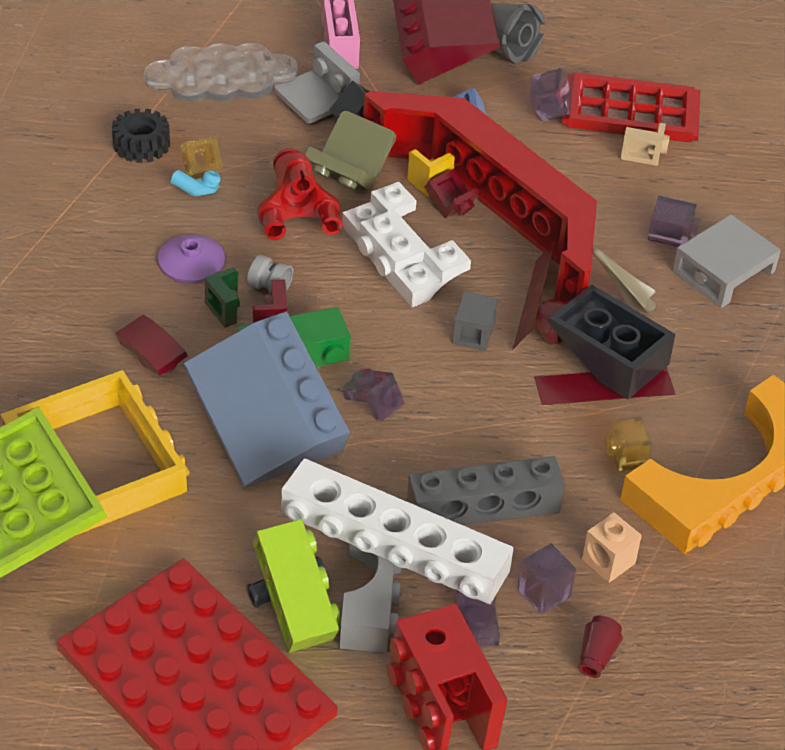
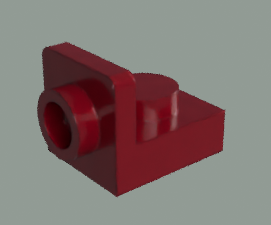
(274, 303)

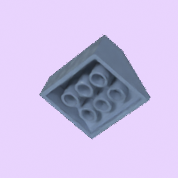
(267, 400)

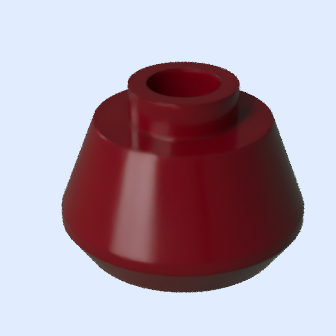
(544, 328)

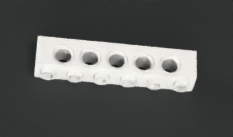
(397, 531)

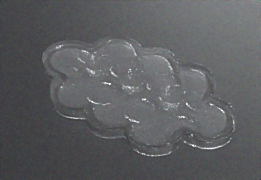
(221, 72)

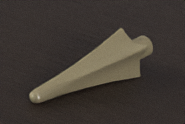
(632, 289)

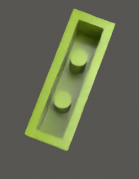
(296, 585)

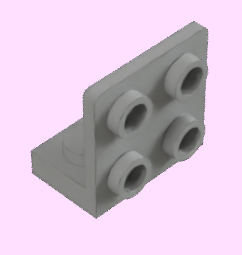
(318, 89)

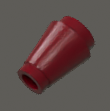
(599, 644)

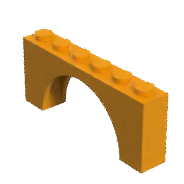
(694, 508)

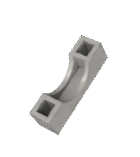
(366, 611)

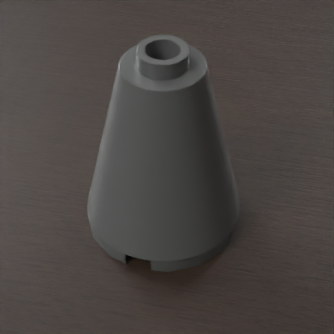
(518, 30)

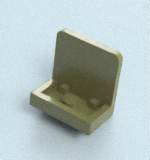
(353, 151)

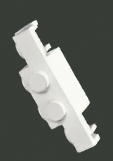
(398, 250)

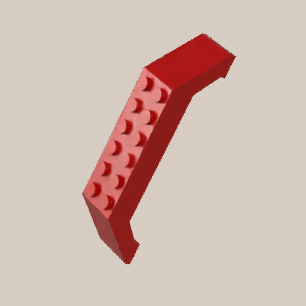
(507, 173)

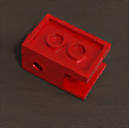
(445, 678)

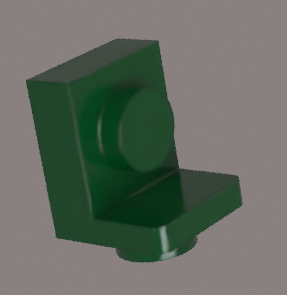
(222, 296)

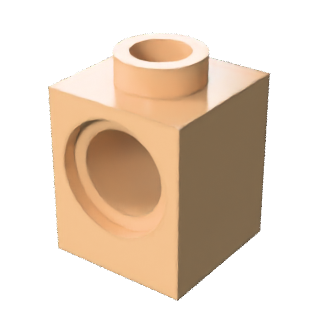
(611, 547)

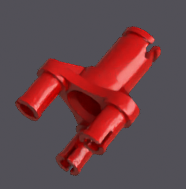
(297, 196)

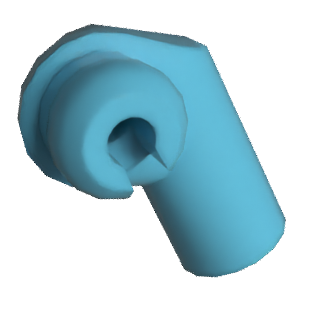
(198, 186)

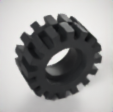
(131, 144)

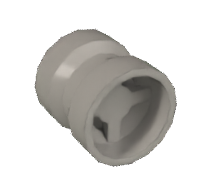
(265, 270)

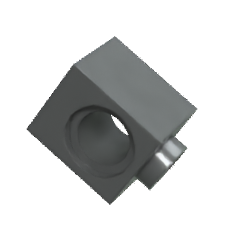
(475, 321)

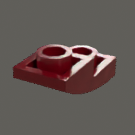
(152, 344)

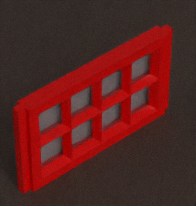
(619, 103)

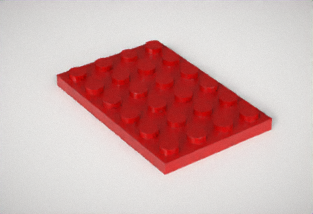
(194, 670)

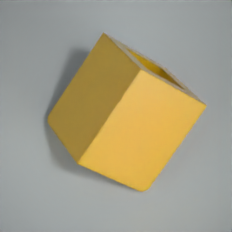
(423, 170)

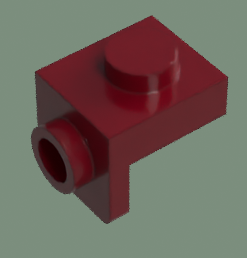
(451, 194)

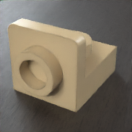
(644, 145)

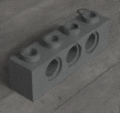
(490, 491)

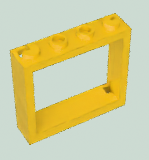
(103, 395)

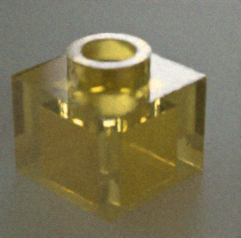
(208, 149)
(628, 443)

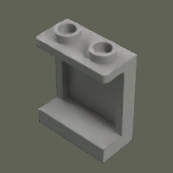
(724, 259)

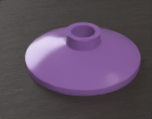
(191, 258)

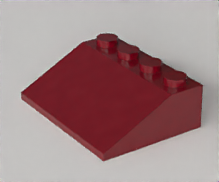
(444, 34)

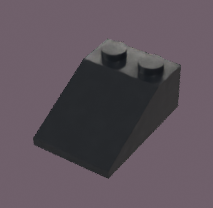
(614, 340)

